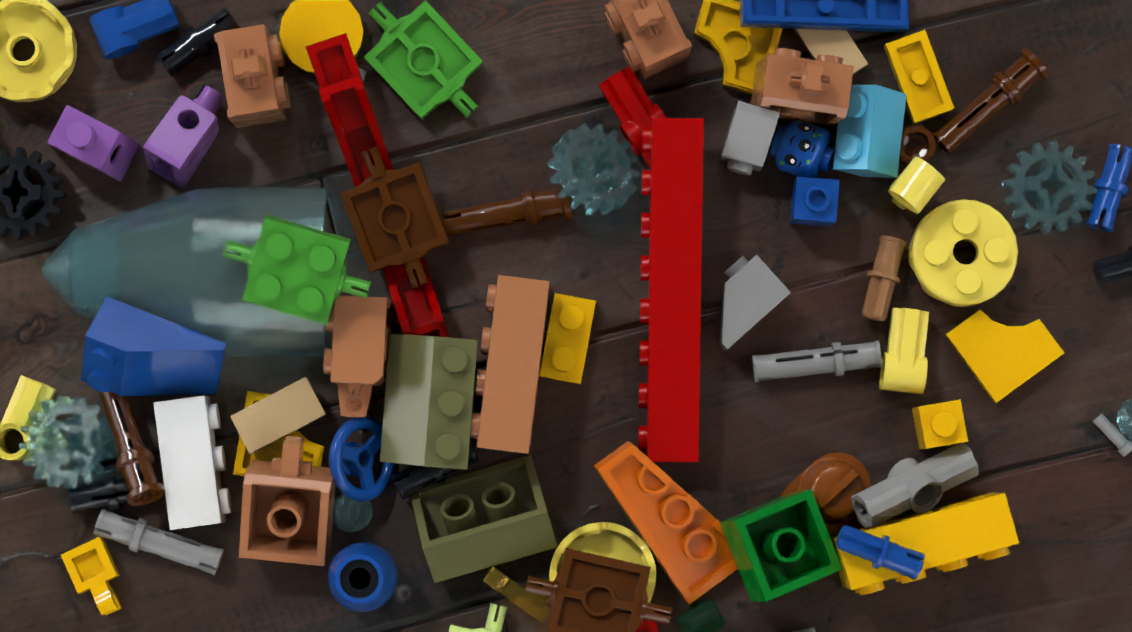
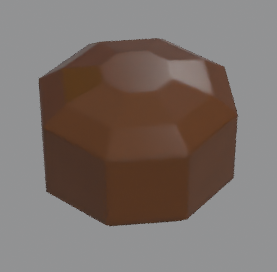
(916, 143)

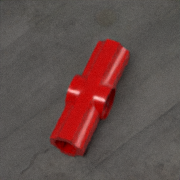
(631, 108)

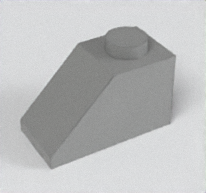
(748, 138)
(747, 298)

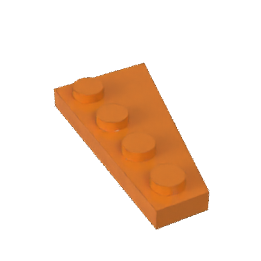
(670, 521)

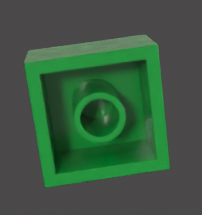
(781, 545)

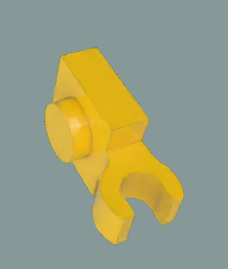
(91, 569)

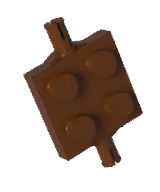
(395, 217)
(598, 595)

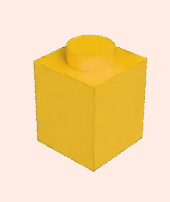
(940, 424)

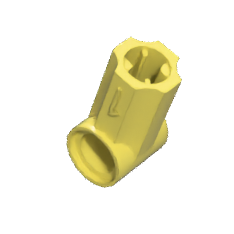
(915, 185)
(904, 362)
(25, 398)

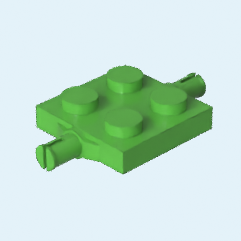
(423, 60)
(296, 269)

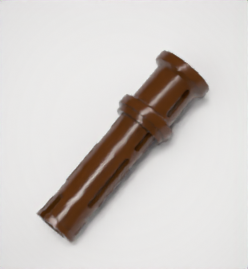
(1005, 89)
(527, 208)
(132, 461)

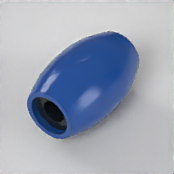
(343, 580)

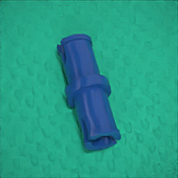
(1110, 188)

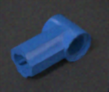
(123, 28)

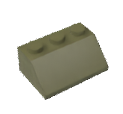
(428, 401)
(483, 519)

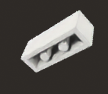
(191, 462)

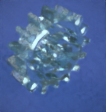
(592, 165)
(1067, 188)
(48, 444)

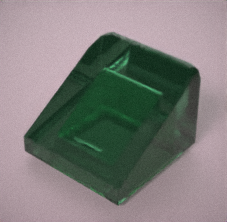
(701, 618)

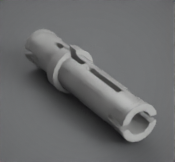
(817, 361)
(144, 537)

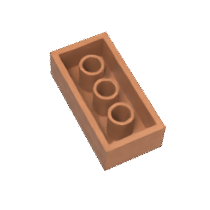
(512, 364)

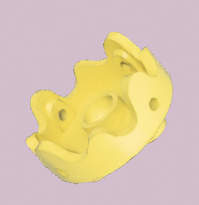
(53, 54)
(933, 258)
(608, 541)

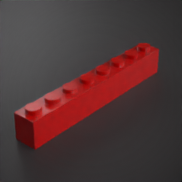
(673, 289)

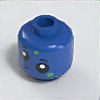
(803, 149)

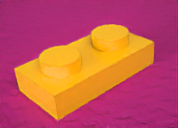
(919, 77)
(567, 338)

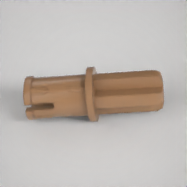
(883, 278)

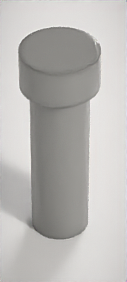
(1124, 446)

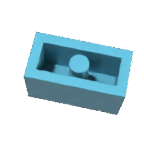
(871, 132)

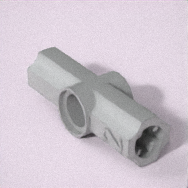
(914, 485)

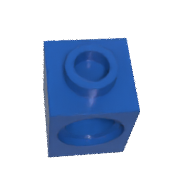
(814, 201)

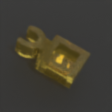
(530, 603)

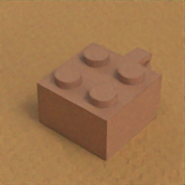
(650, 34)
(252, 76)
(803, 87)
(358, 350)
(287, 509)

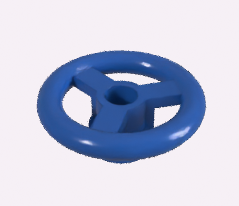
(358, 459)

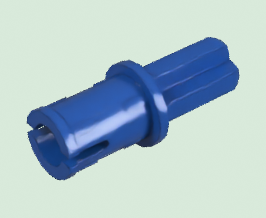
(880, 551)

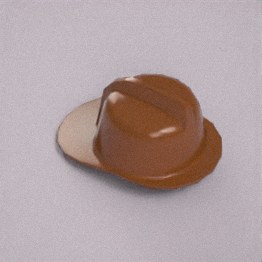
(833, 482)

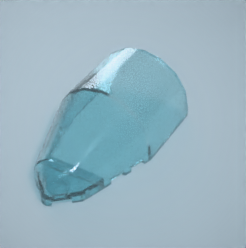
(173, 265)

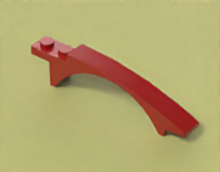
(356, 132)

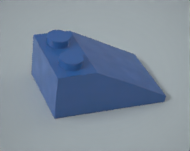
(148, 355)

